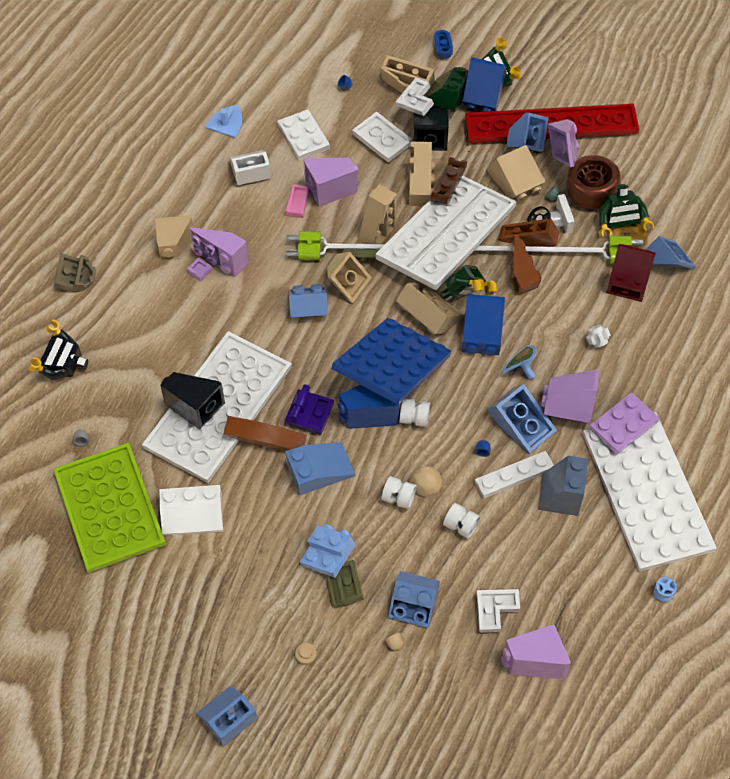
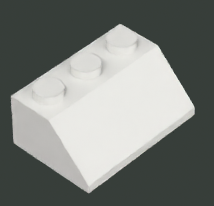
(191, 510)

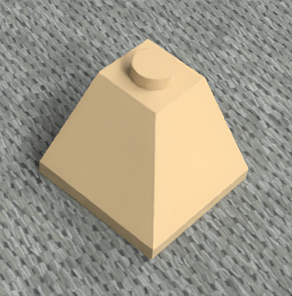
(173, 235)
(348, 275)

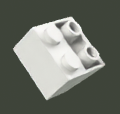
(250, 167)

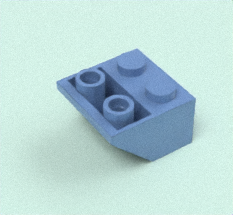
(308, 301)
(414, 599)
(228, 715)

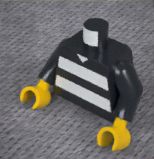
(60, 356)

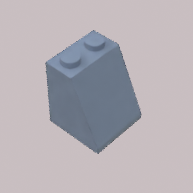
(564, 486)

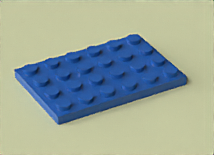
(391, 360)

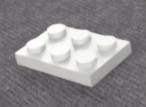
(303, 134)
(382, 137)

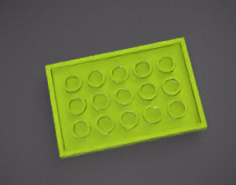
(109, 507)

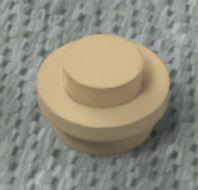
(305, 653)

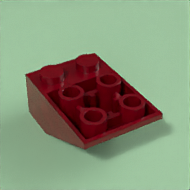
(630, 272)

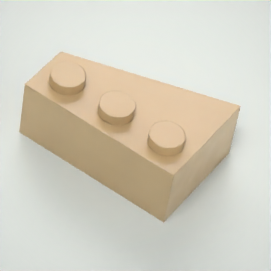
(401, 73)
(420, 173)
(379, 216)

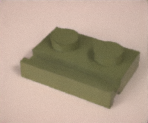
(346, 586)

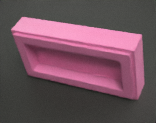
(297, 201)

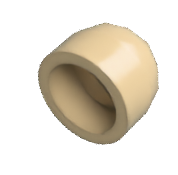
(395, 641)

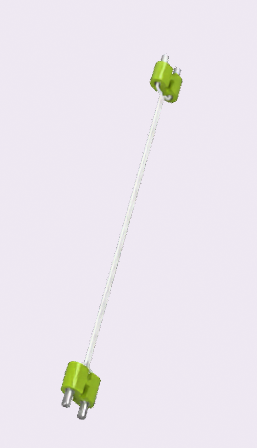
(310, 246)

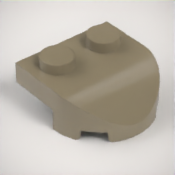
(74, 273)

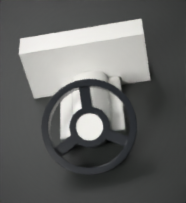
(561, 217)

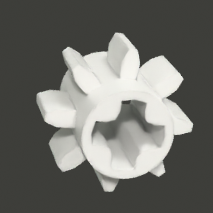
(598, 336)

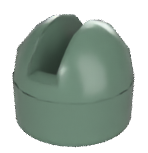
(553, 193)

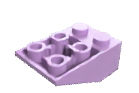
(220, 249)

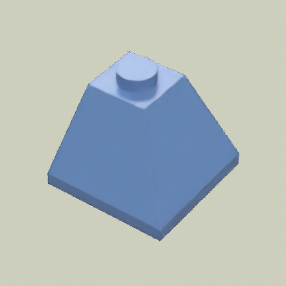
(528, 131)
(669, 254)

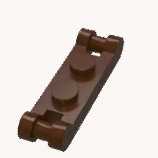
(449, 181)

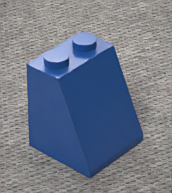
(484, 85)
(483, 324)
(366, 409)

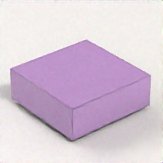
(199, 269)

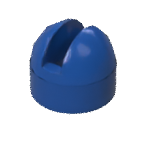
(345, 82)
(483, 448)

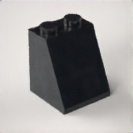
(432, 128)
(192, 397)

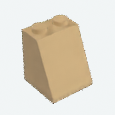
(516, 173)

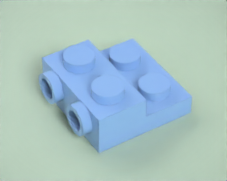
(327, 550)

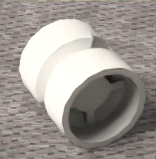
(415, 412)
(399, 492)
(461, 520)

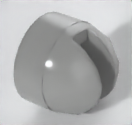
(80, 438)

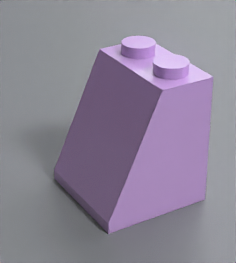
(330, 178)
(571, 396)
(537, 654)

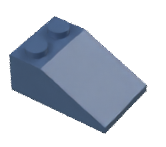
(522, 418)
(318, 466)

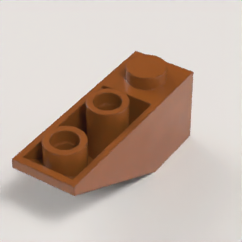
(523, 273)

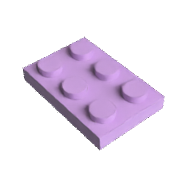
(624, 423)

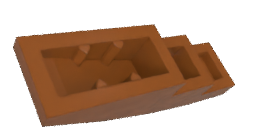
(263, 434)

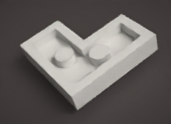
(413, 97)
(490, 605)

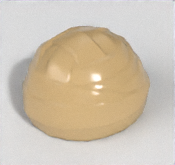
(427, 481)

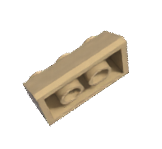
(429, 308)

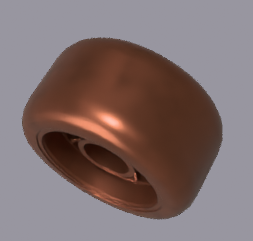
(592, 181)

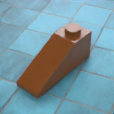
(533, 233)

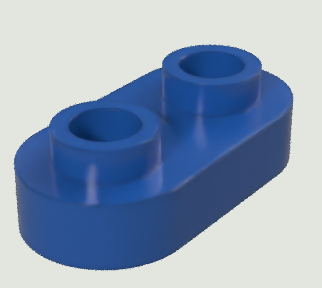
(443, 44)

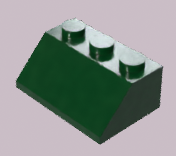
(449, 88)

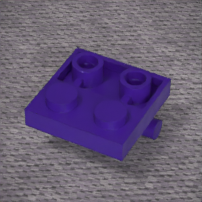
(309, 411)

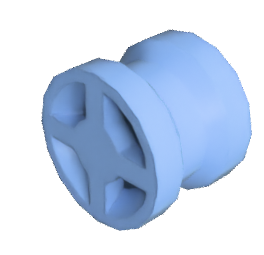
(666, 584)

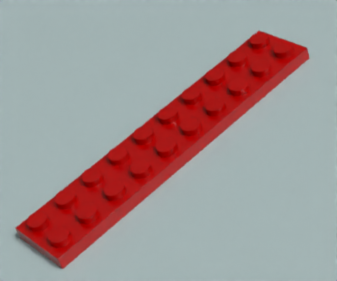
(589, 121)

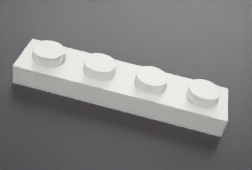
(513, 474)

